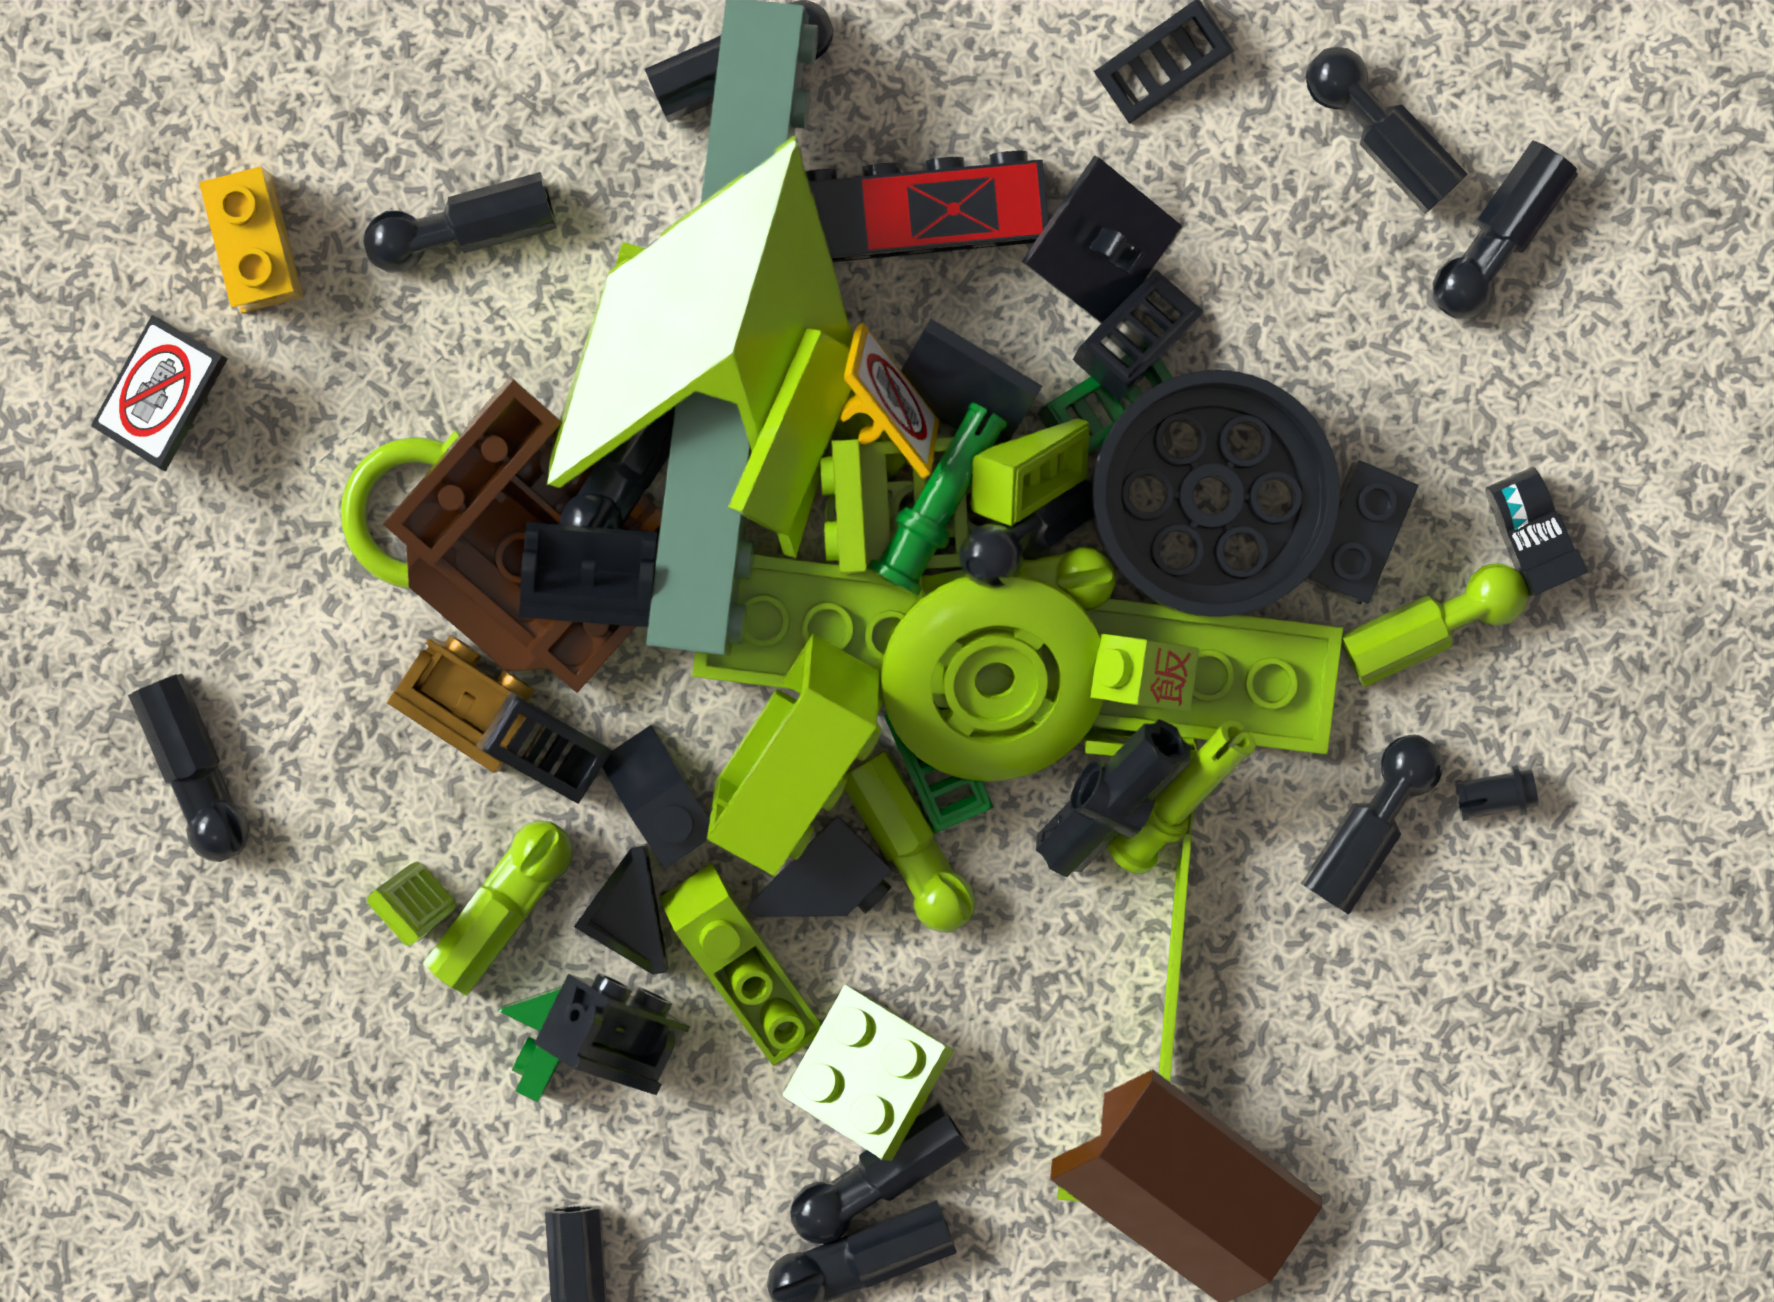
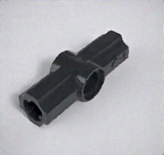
(1113, 797)

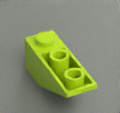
(740, 963)

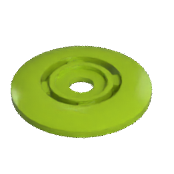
(976, 626)

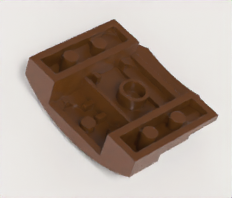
(469, 538)

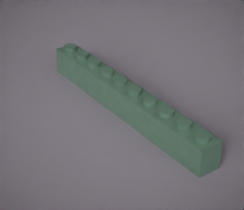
(700, 537)

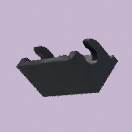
(587, 574)

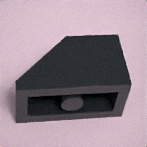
(658, 796)
(827, 879)

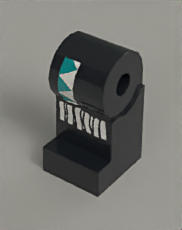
(1534, 532)

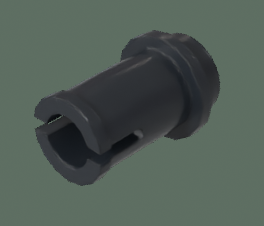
(1497, 794)

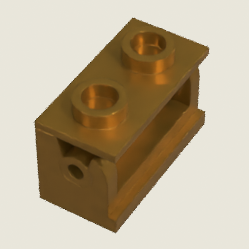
(457, 697)

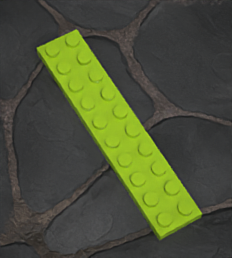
(1249, 669)

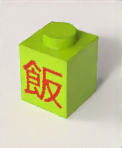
(1145, 672)

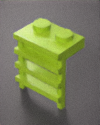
(862, 526)

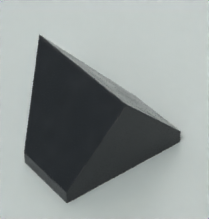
(627, 913)

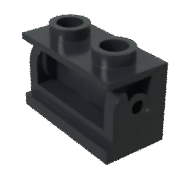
(1366, 528)
(611, 1032)

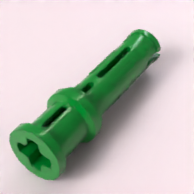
(923, 527)

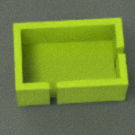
(796, 757)

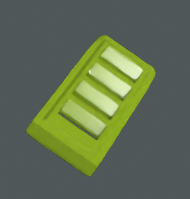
(1023, 472)
(412, 903)

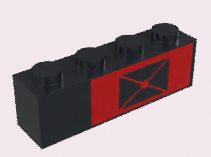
(932, 208)

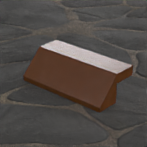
(1188, 1188)

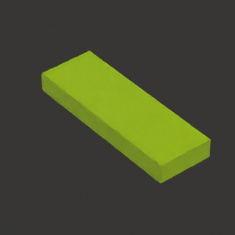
(794, 434)

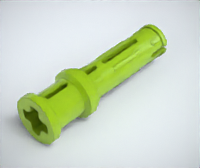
(1182, 797)

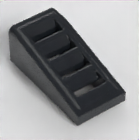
(1208, 25)
(1110, 369)
(578, 766)

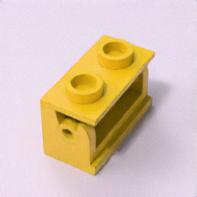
(251, 239)

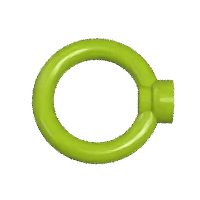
(357, 493)

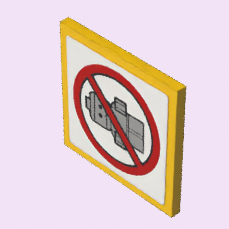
(890, 401)

